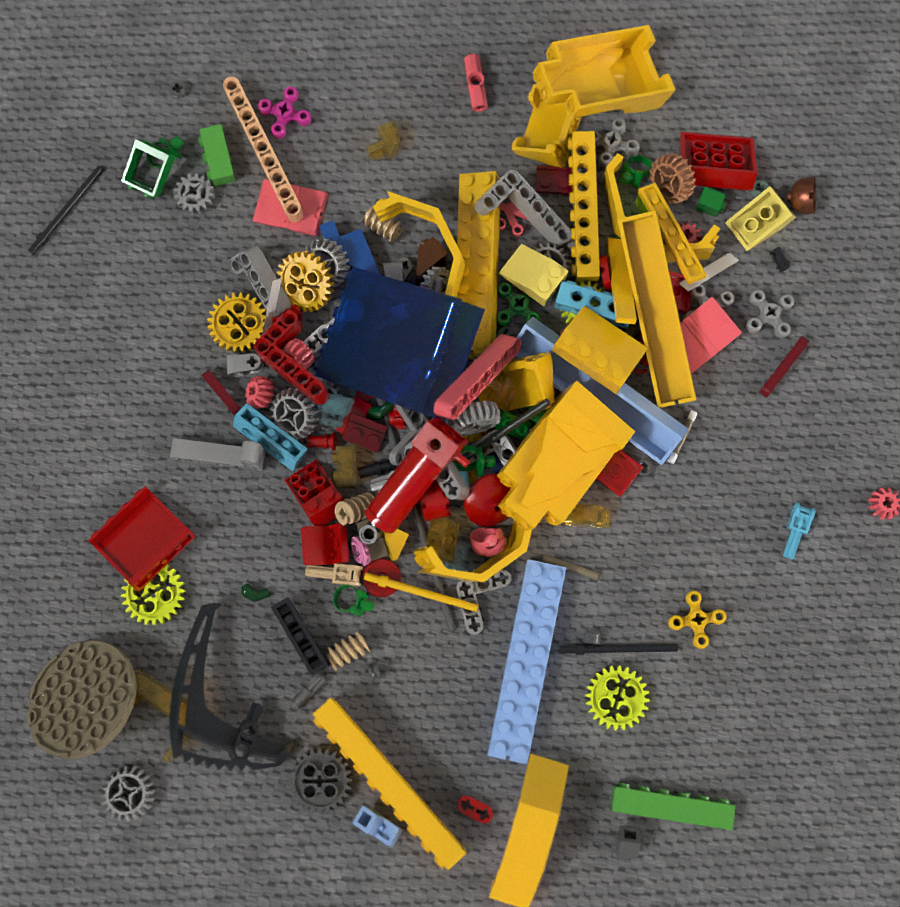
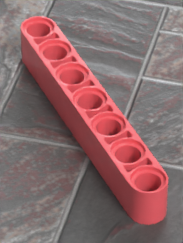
(477, 376)

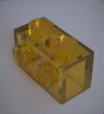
(346, 462)

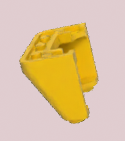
(546, 132)
(531, 379)

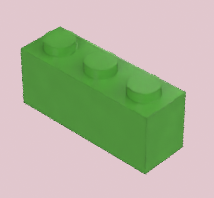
(216, 155)

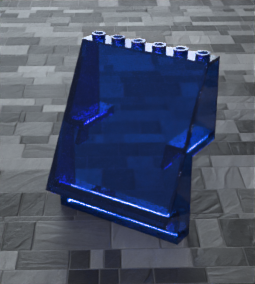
(397, 340)

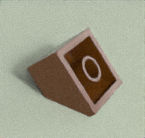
(430, 255)

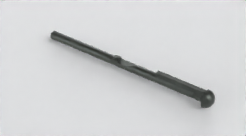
(509, 427)

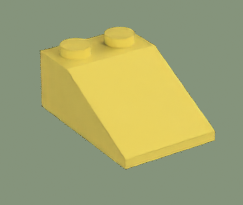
(760, 219)
(534, 274)

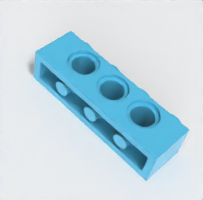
(566, 303)
(270, 436)

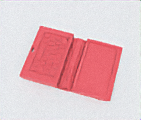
(271, 212)
(707, 333)

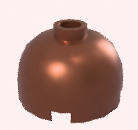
(803, 195)

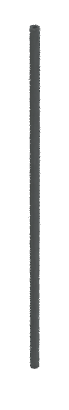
(420, 527)

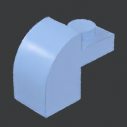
(378, 826)

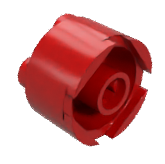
(435, 503)

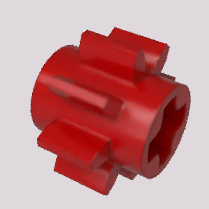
(396, 419)

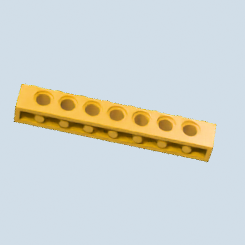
(584, 141)

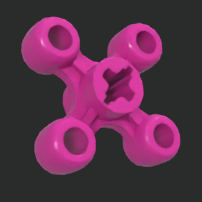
(282, 107)

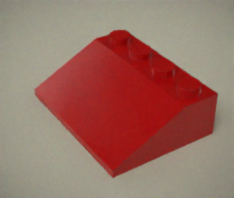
(720, 160)

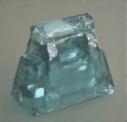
(335, 405)

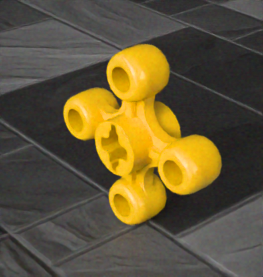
(698, 628)

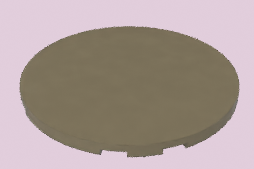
(81, 699)

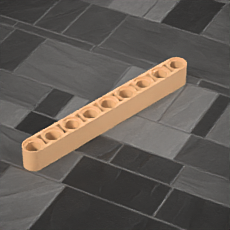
(259, 141)

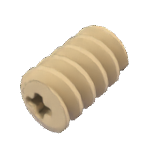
(388, 228)
(353, 509)
(346, 650)

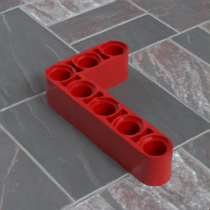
(286, 363)

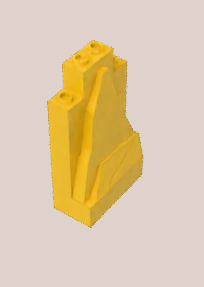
(603, 73)
(561, 458)

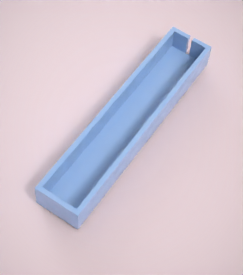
(654, 429)
(526, 661)

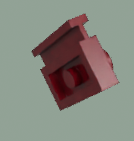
(553, 180)
(364, 432)

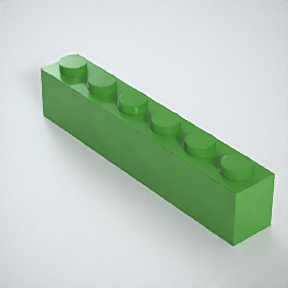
(672, 807)

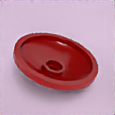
(482, 501)

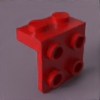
(324, 545)

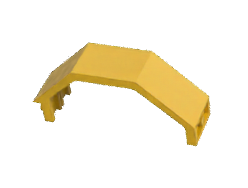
(399, 204)
(702, 249)
(515, 547)
(531, 832)

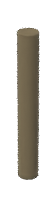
(570, 567)

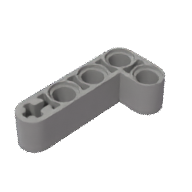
(260, 276)
(450, 484)

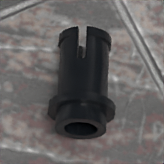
(780, 260)

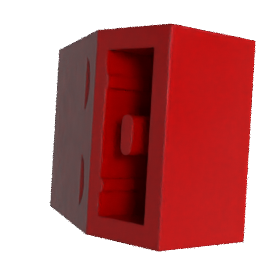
(315, 493)

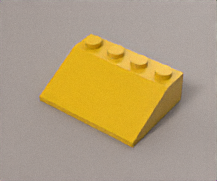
(599, 349)

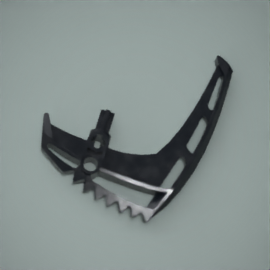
(204, 725)

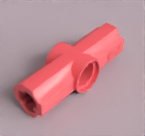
(476, 92)

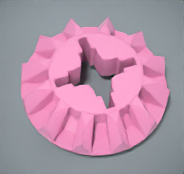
(360, 551)

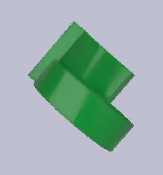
(172, 145)
(634, 177)
(487, 461)
(362, 603)

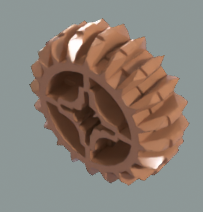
(673, 177)

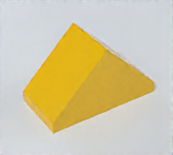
(394, 543)

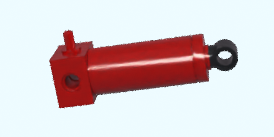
(413, 477)

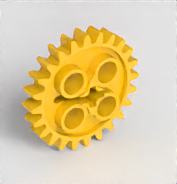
(306, 281)
(224, 333)

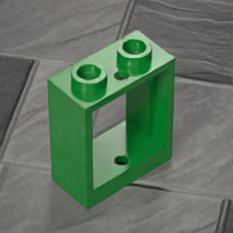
(135, 157)

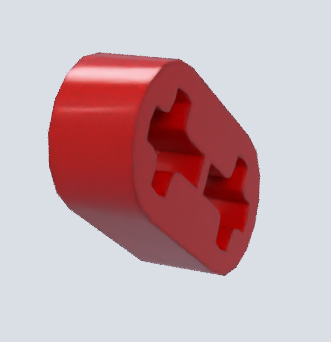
(477, 805)

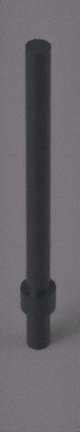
(42, 238)
(580, 649)

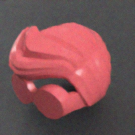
(487, 541)

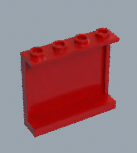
(141, 538)

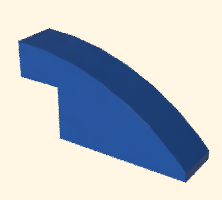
(354, 244)

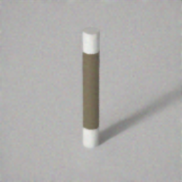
(689, 422)

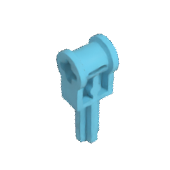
(798, 524)

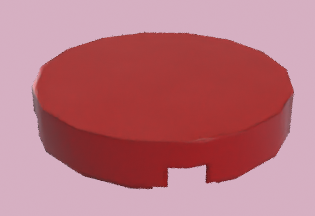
(604, 264)
(377, 567)

